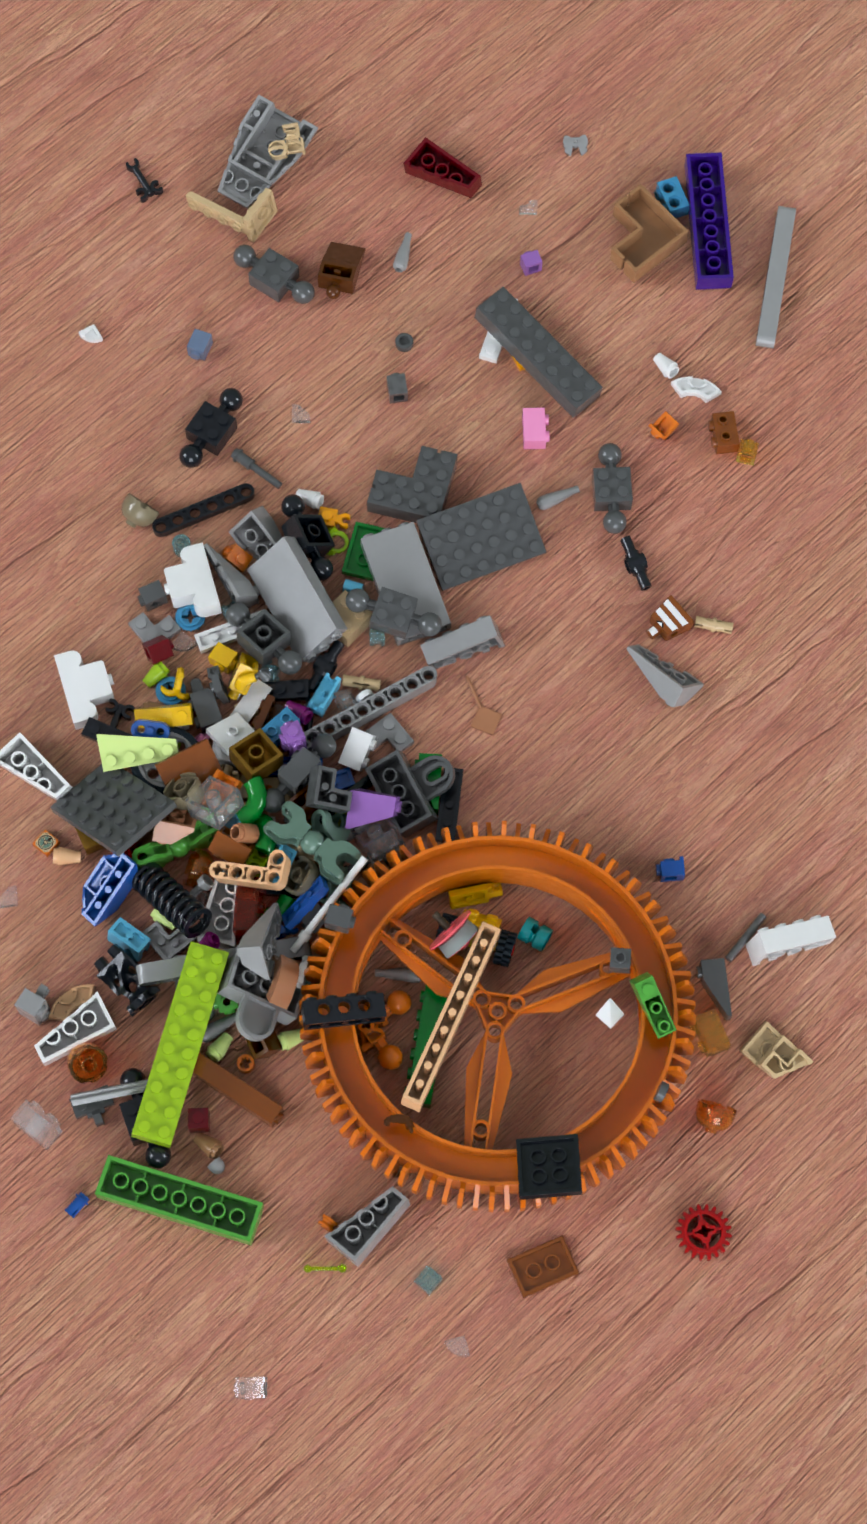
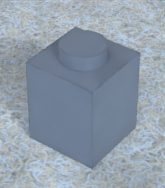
(199, 344)

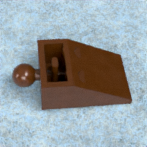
(340, 269)

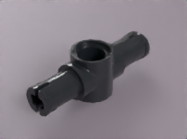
(635, 563)
(325, 664)

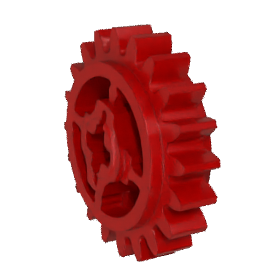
(720, 1229)

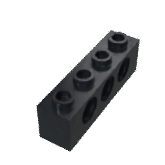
(314, 1020)

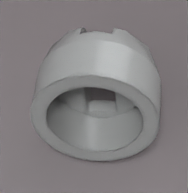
(217, 1166)

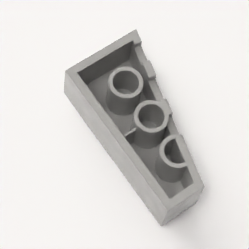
(462, 642)
(366, 1229)

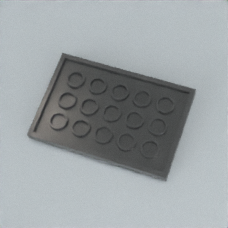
(481, 536)
(113, 808)

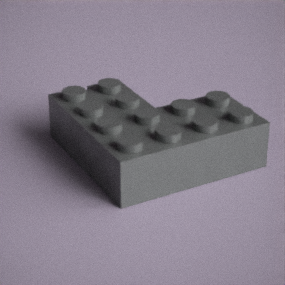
(416, 496)

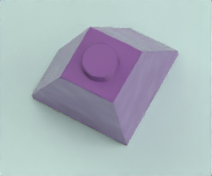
(371, 807)

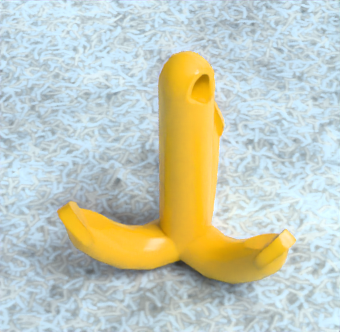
(177, 686)

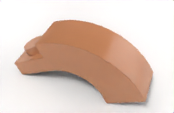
(283, 982)

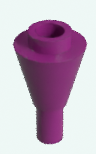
(210, 939)

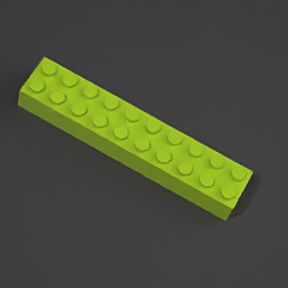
(180, 1045)

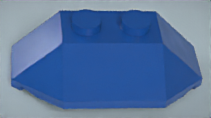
(107, 887)

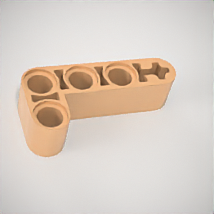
(250, 871)

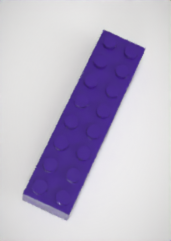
(708, 221)

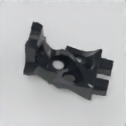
(120, 970)

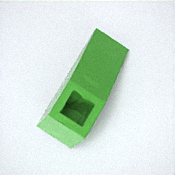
(653, 1004)

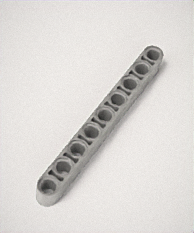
(775, 277)
(372, 710)
(170, 969)

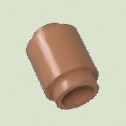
(244, 833)

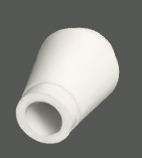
(667, 366)
(311, 498)

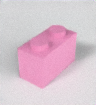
(534, 428)

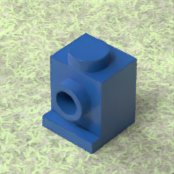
(671, 870)

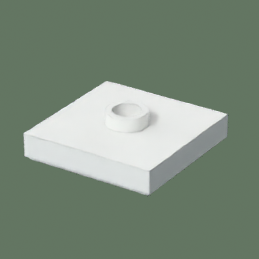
(229, 731)

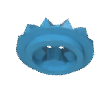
(182, 613)
(166, 699)

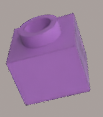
(531, 262)

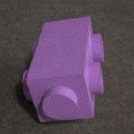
(292, 737)

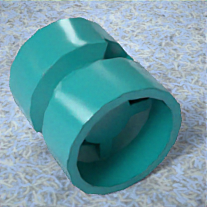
(535, 934)

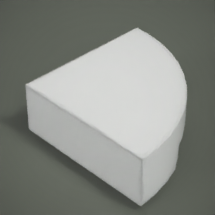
(91, 334)

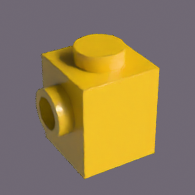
(223, 657)

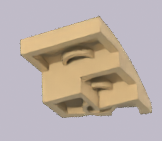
(773, 1052)

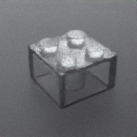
(214, 802)
(377, 839)
(36, 1124)

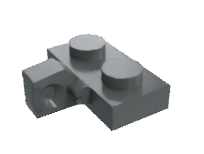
(217, 685)
(93, 1109)

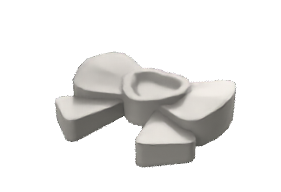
(575, 142)

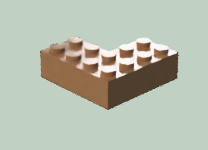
(652, 237)

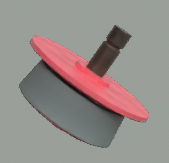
(455, 935)

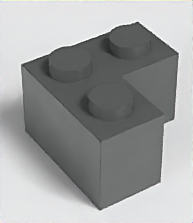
(322, 791)

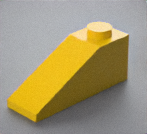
(171, 714)

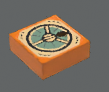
(46, 843)

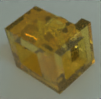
(749, 448)

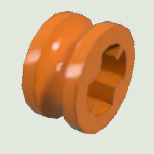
(251, 1065)
(327, 1223)

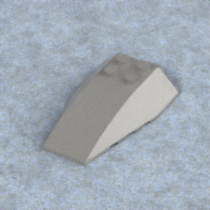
(250, 164)

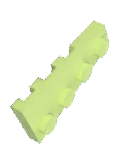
(131, 751)

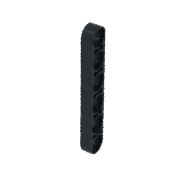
(205, 513)

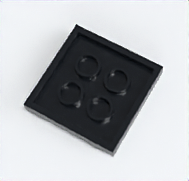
(549, 1166)

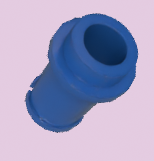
(77, 1204)

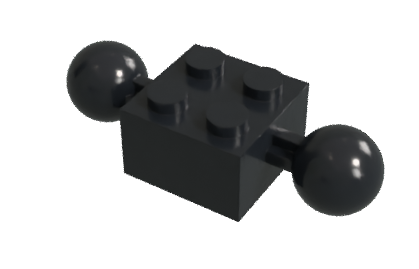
(211, 428)
(310, 533)
(155, 1155)

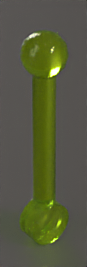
(342, 1268)

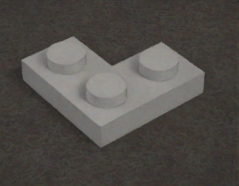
(146, 630)
(390, 730)
(165, 944)

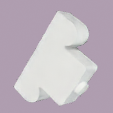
(193, 582)
(83, 686)

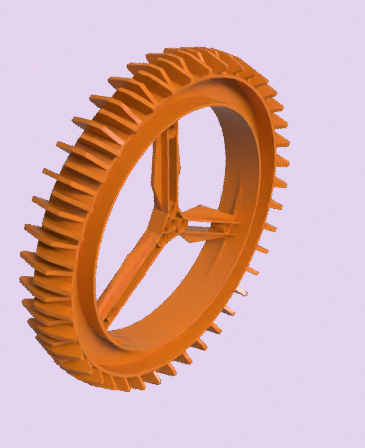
(510, 862)

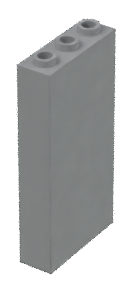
(400, 564)
(297, 598)

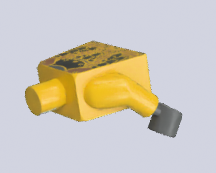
(245, 674)

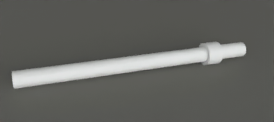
(305, 935)

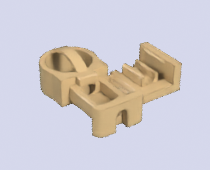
(292, 142)

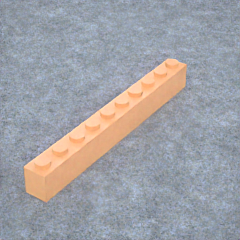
(450, 1017)

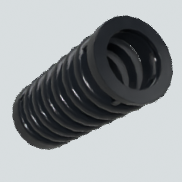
(174, 899)

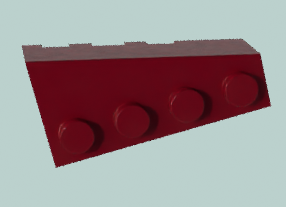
(442, 169)

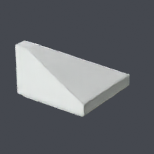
(610, 1013)

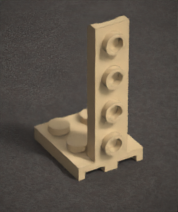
(251, 224)

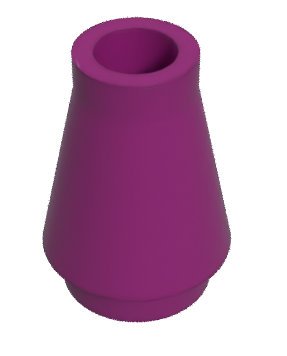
(302, 712)

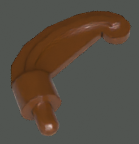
(402, 1119)

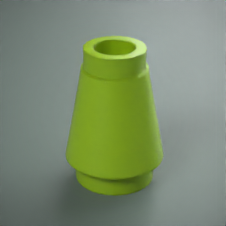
(156, 674)

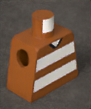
(669, 620)

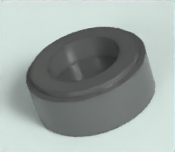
(404, 342)
(661, 1091)

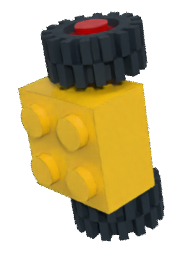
(505, 944)

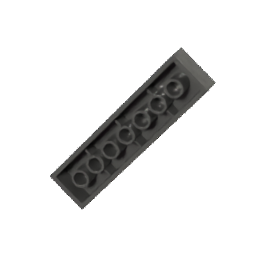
(538, 352)

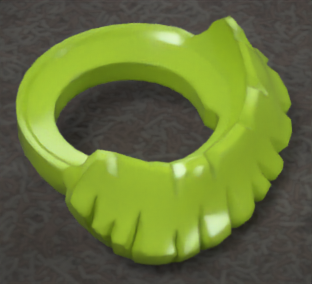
(335, 532)

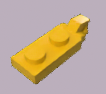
(474, 895)

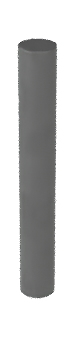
(745, 937)

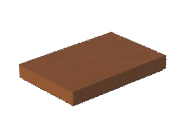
(196, 759)
(542, 1266)

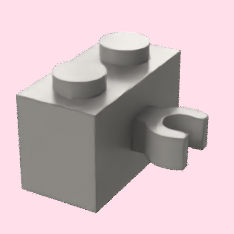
(34, 1005)

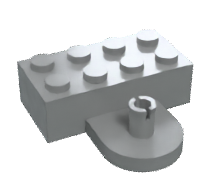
(255, 1014)

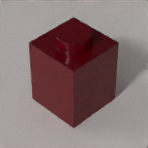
(158, 649)
(198, 1120)

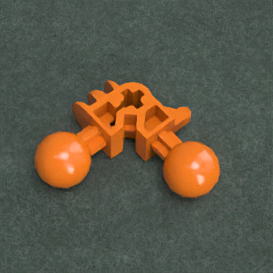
(389, 1056)

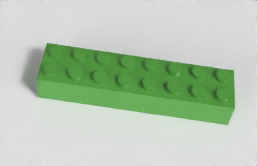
(179, 1200)

